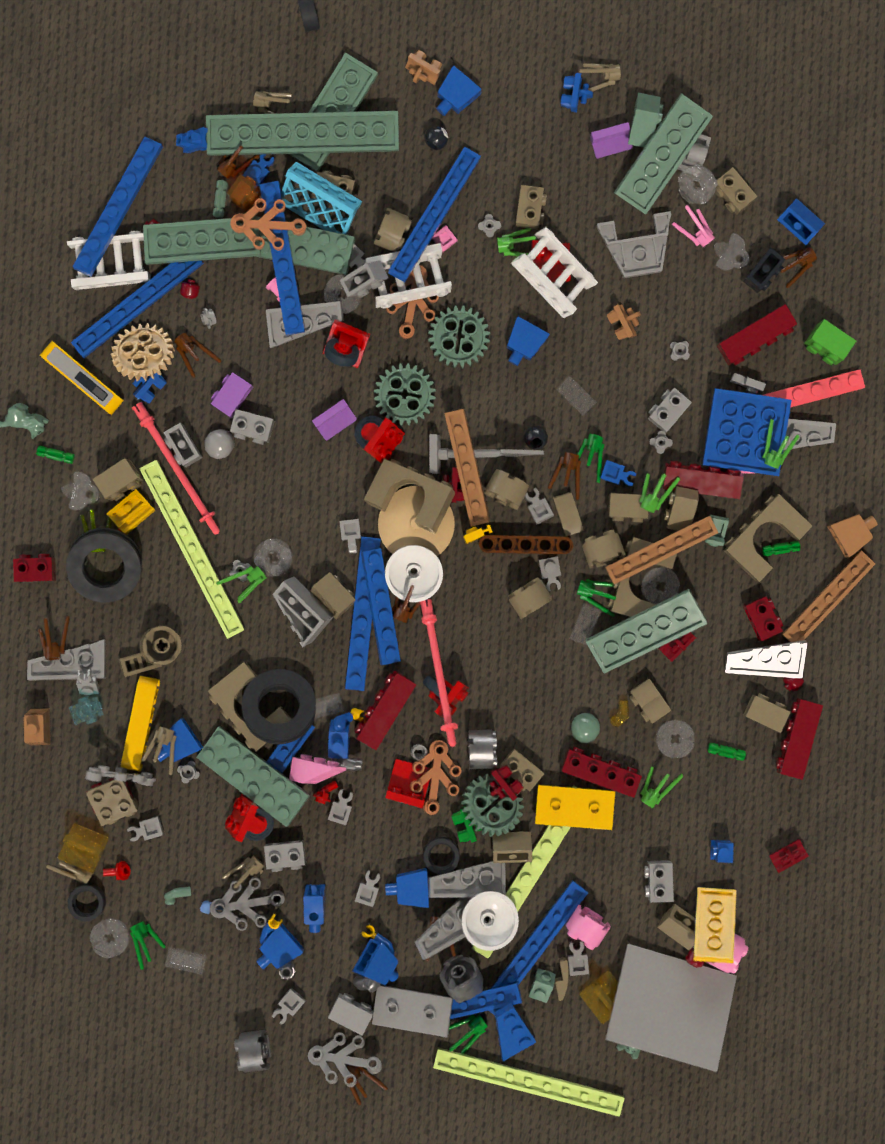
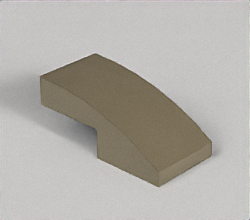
(568, 514)
(562, 982)

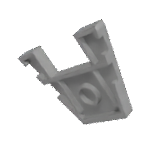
(638, 254)

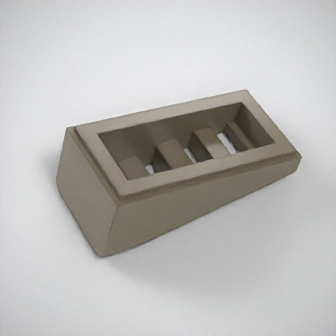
(123, 665)

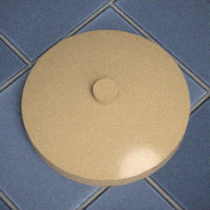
(398, 524)

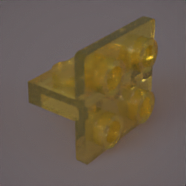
(83, 848)
(600, 996)

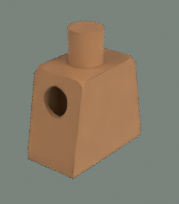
(852, 533)
(37, 727)

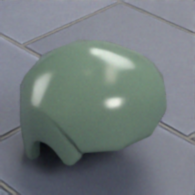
(585, 728)

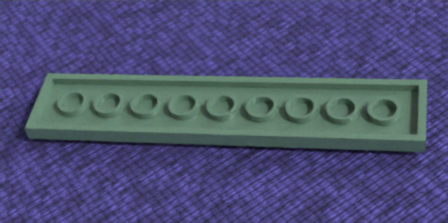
(303, 133)

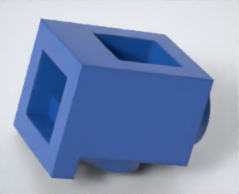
(722, 851)

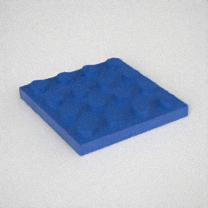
(740, 430)

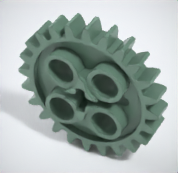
(476, 339)
(407, 377)
(504, 818)

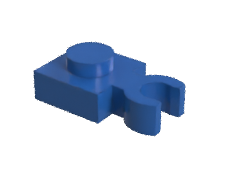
(258, 171)
(614, 473)

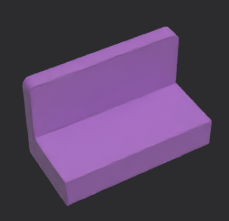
(611, 140)
(334, 420)

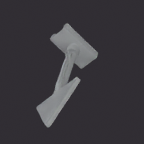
(437, 453)

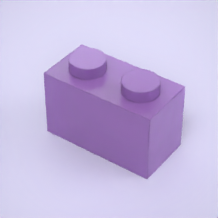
(231, 394)

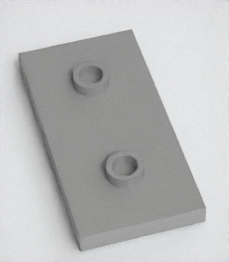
(412, 1011)

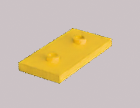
(575, 807)
(715, 925)

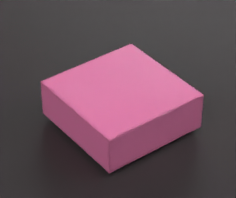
(444, 237)

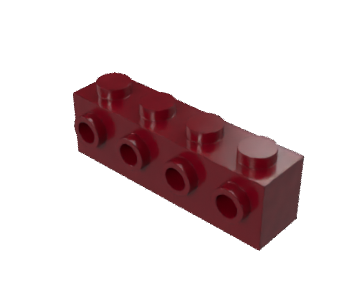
(757, 334)
(706, 481)
(384, 710)
(799, 738)
(600, 772)

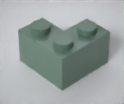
(645, 118)

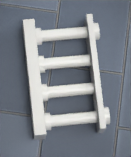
(431, 254)
(120, 276)
(539, 279)

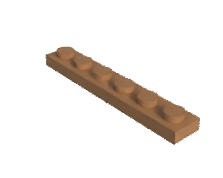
(467, 467)
(661, 550)
(829, 598)

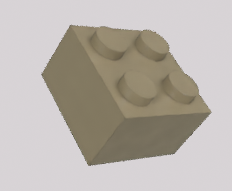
(118, 480)

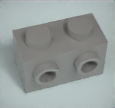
(363, 279)
(669, 409)
(252, 426)
(182, 444)
(285, 855)
(659, 881)
(351, 1013)

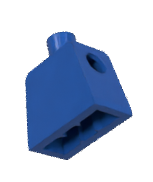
(457, 92)
(525, 341)
(185, 743)
(410, 888)
(314, 907)

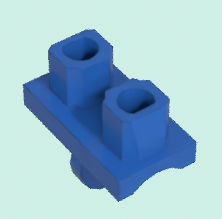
(574, 84)
(192, 140)
(143, 392)

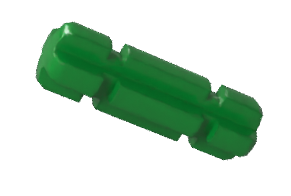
(55, 454)
(781, 548)
(727, 751)

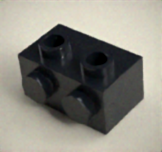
(761, 274)

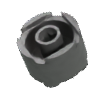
(482, 749)
(461, 978)
(253, 1051)

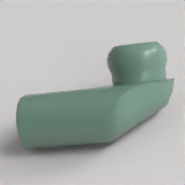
(175, 893)

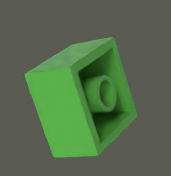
(829, 342)

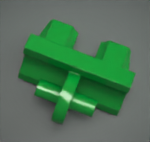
(468, 833)

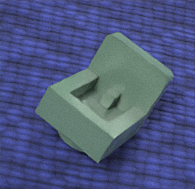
(721, 525)
(542, 985)

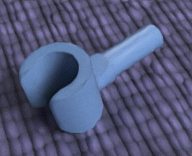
(205, 907)

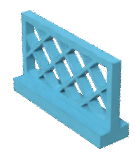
(324, 191)

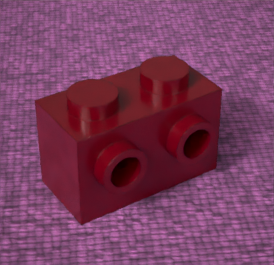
(34, 569)
(763, 618)

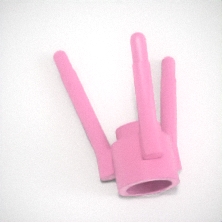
(704, 236)

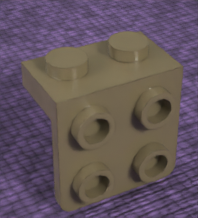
(112, 802)

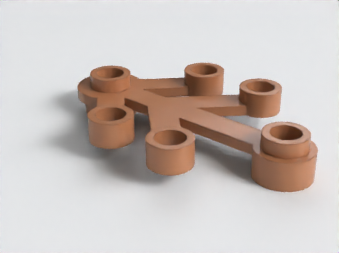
(264, 224)
(412, 304)
(435, 773)

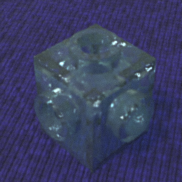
(86, 710)

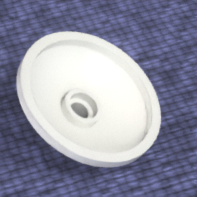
(425, 581)
(502, 922)

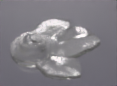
(729, 251)
(77, 491)

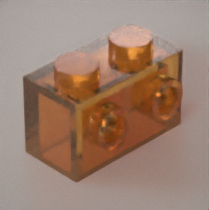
(244, 192)

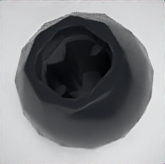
(436, 137)
(536, 437)

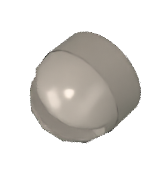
(418, 756)

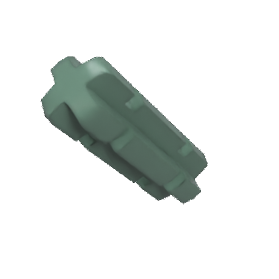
(220, 198)

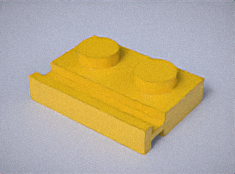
(130, 512)
(474, 534)

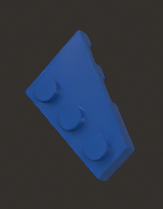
(512, 1032)

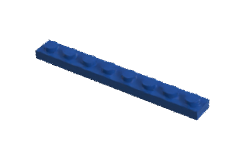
(117, 206)
(434, 214)
(284, 265)
(133, 306)
(360, 625)
(541, 936)

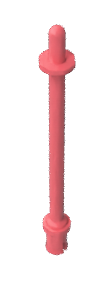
(148, 422)
(429, 620)

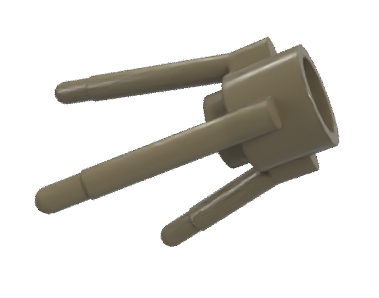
(610, 73)
(264, 99)
(164, 736)
(253, 866)
(80, 874)

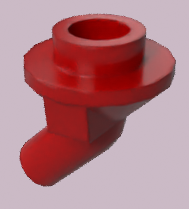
(322, 795)
(121, 871)

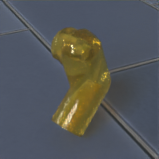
(622, 715)

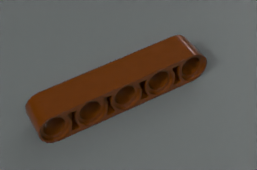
(534, 540)

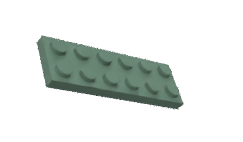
(340, 94)
(663, 153)
(197, 241)
(317, 249)
(646, 631)
(253, 776)

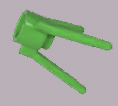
(506, 242)
(776, 458)
(650, 502)
(255, 577)
(652, 797)

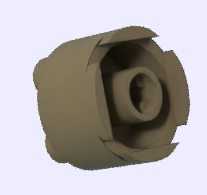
(392, 229)
(506, 489)
(603, 549)
(531, 598)
(168, 653)

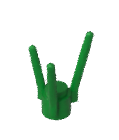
(593, 444)
(587, 589)
(139, 932)
(477, 1027)

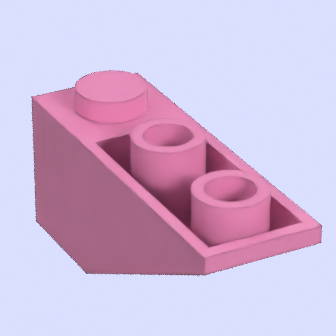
(313, 771)

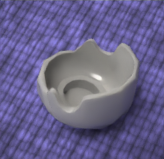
(219, 443)

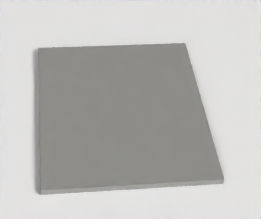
(671, 1008)

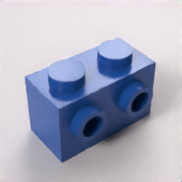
(801, 221)

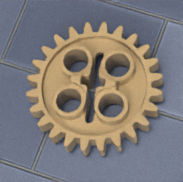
(142, 352)

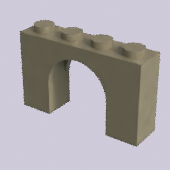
(393, 476)
(742, 548)
(626, 602)
(225, 695)

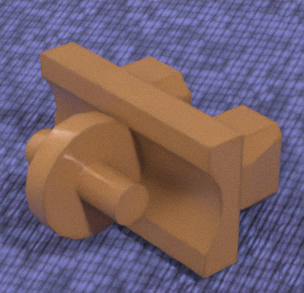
(422, 69)
(627, 330)

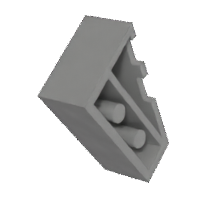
(302, 609)

